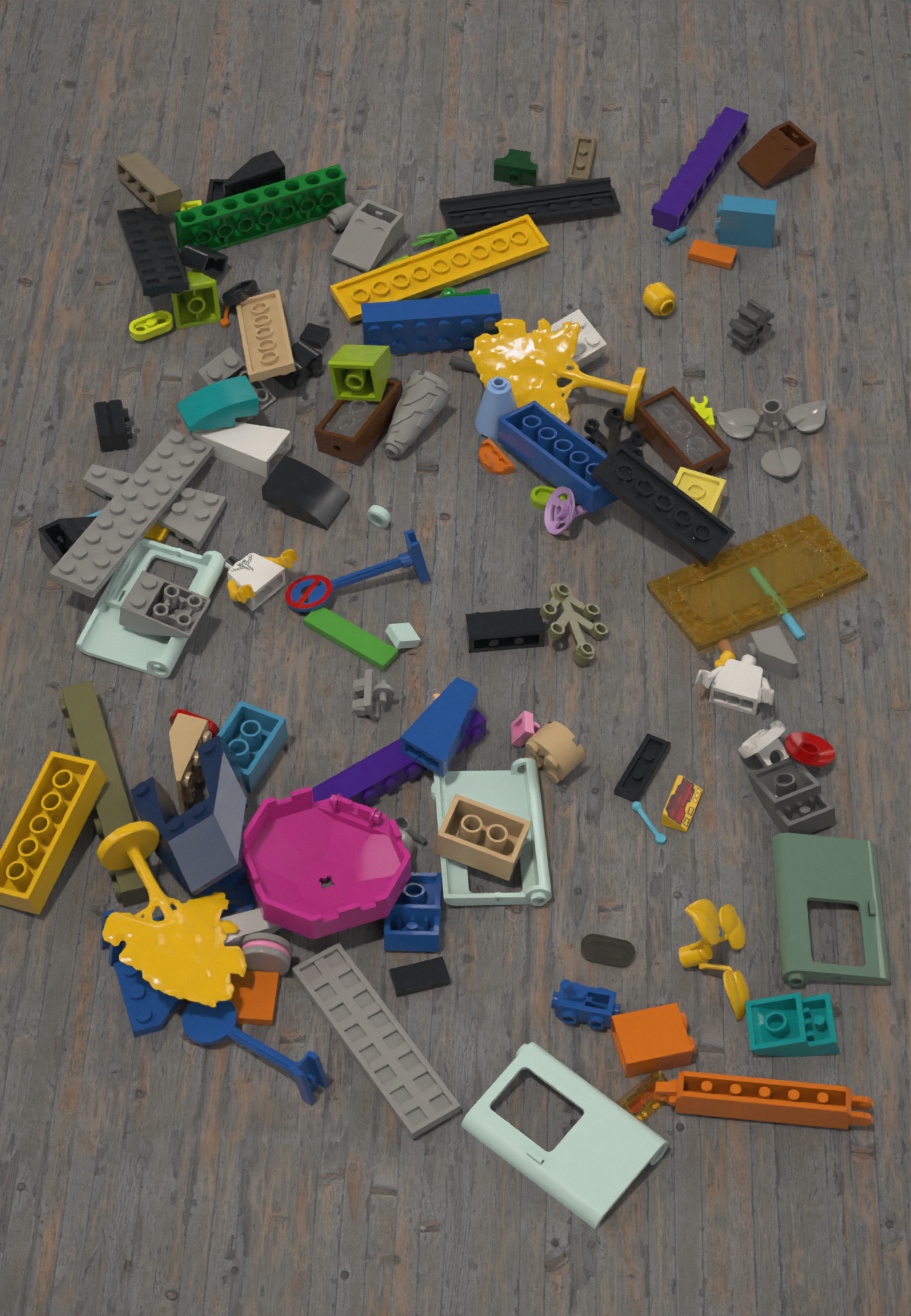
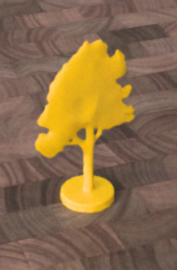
(538, 359)
(187, 948)

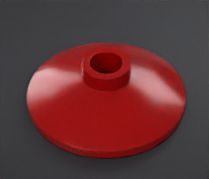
(809, 749)

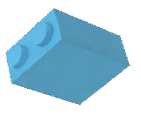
(746, 221)

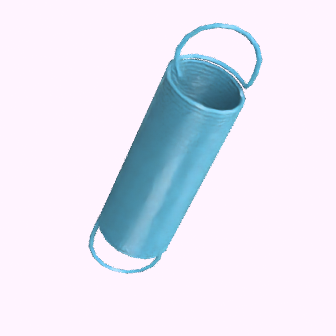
(675, 235)

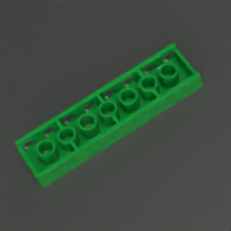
(262, 210)

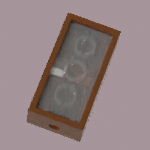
(355, 425)
(680, 433)

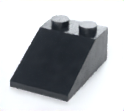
(256, 173)

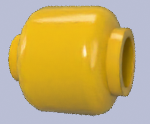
(659, 299)

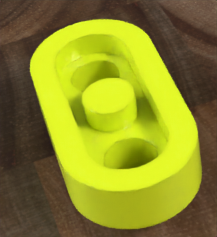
(151, 325)

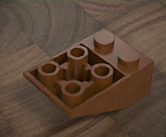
(779, 154)

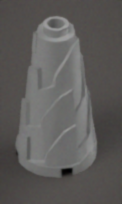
(416, 409)

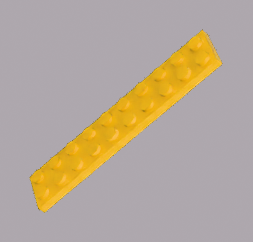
(441, 266)

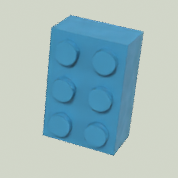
(255, 740)

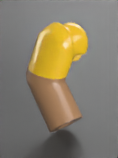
(726, 653)

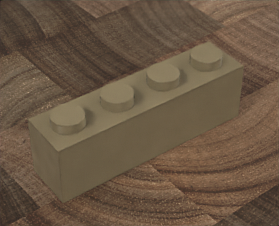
(148, 183)

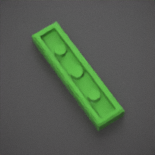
(351, 637)

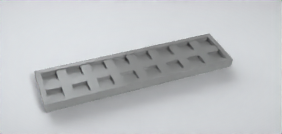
(376, 1040)

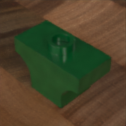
(516, 168)

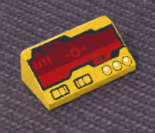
(681, 804)

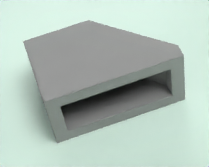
(772, 652)

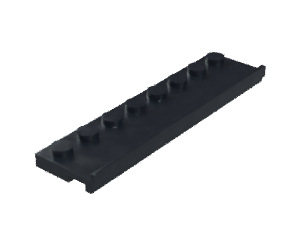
(541, 204)

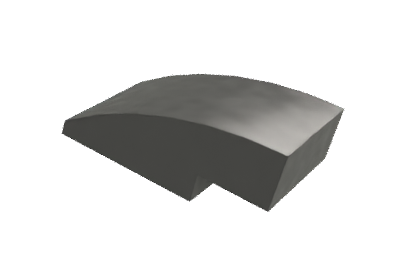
(792, 797)

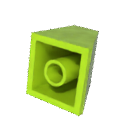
(360, 372)

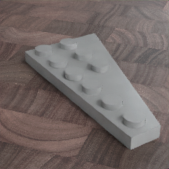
(188, 516)

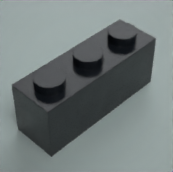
(504, 630)

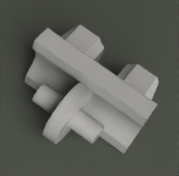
(375, 694)

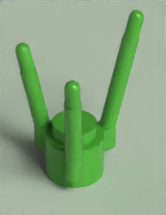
(440, 238)

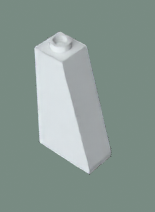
(248, 446)

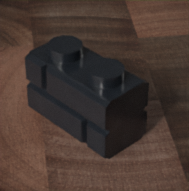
(111, 425)

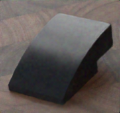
(304, 493)

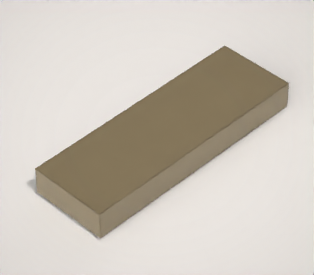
(581, 159)

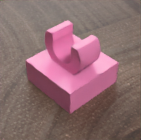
(523, 728)

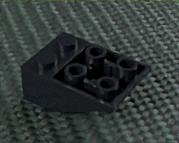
(61, 534)

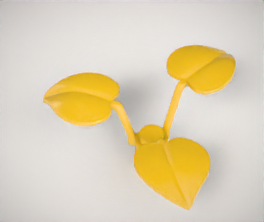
(707, 921)

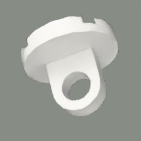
(765, 742)

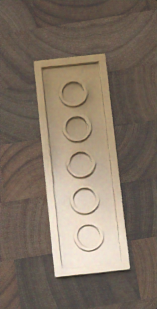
(265, 336)

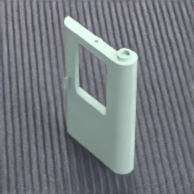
(511, 792)
(593, 1159)

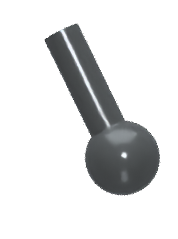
(463, 364)

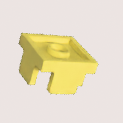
(702, 488)

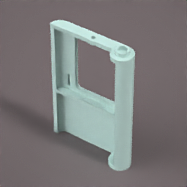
(146, 653)

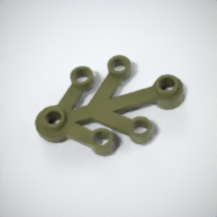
(562, 596)

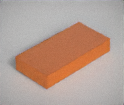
(712, 254)

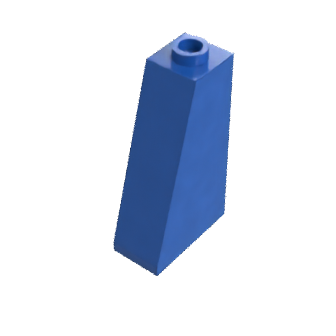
(440, 728)

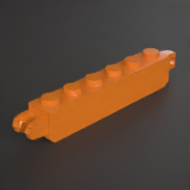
(764, 1100)

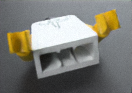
(257, 577)

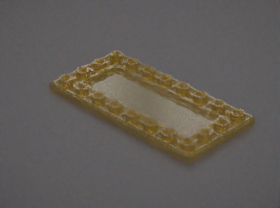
(730, 597)

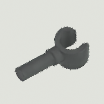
(403, 823)

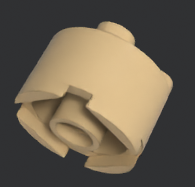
(555, 750)

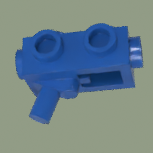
(585, 1005)

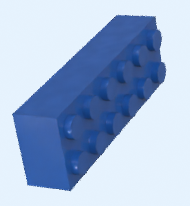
(430, 323)
(555, 453)

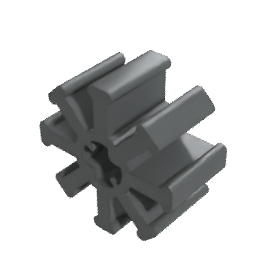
(750, 325)

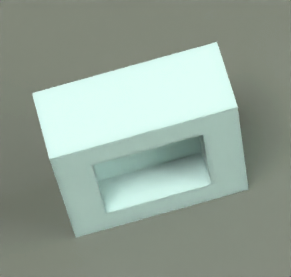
(402, 635)

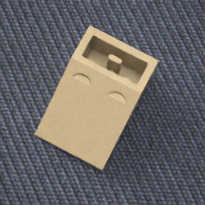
(185, 737)

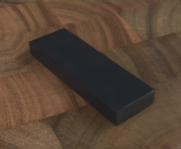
(642, 768)

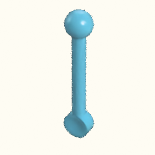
(659, 838)

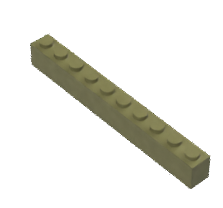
(112, 804)

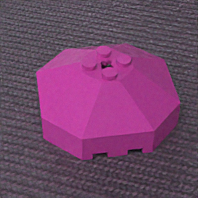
(302, 842)

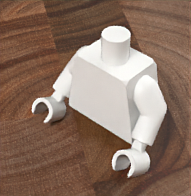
(737, 685)

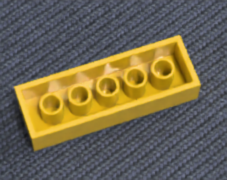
(47, 830)

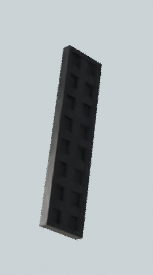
(152, 252)

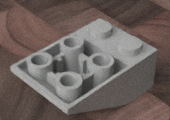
(369, 235)
(227, 366)
(162, 608)

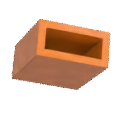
(652, 1040)

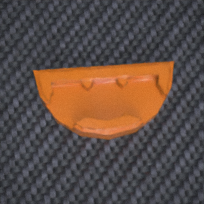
(494, 459)

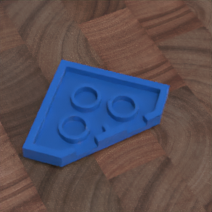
(144, 1005)

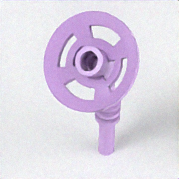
(564, 510)

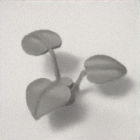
(777, 463)

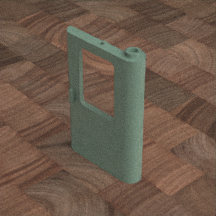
(828, 872)

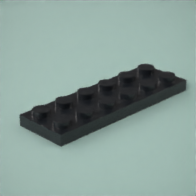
(662, 504)

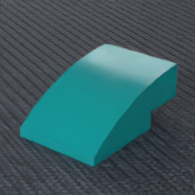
(219, 404)
(792, 1026)

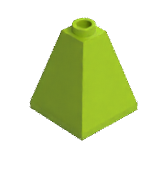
(198, 304)

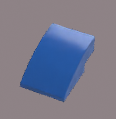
(416, 915)

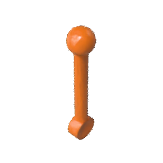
(225, 322)

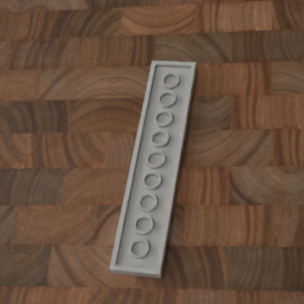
(131, 514)

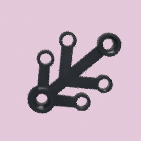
(614, 420)

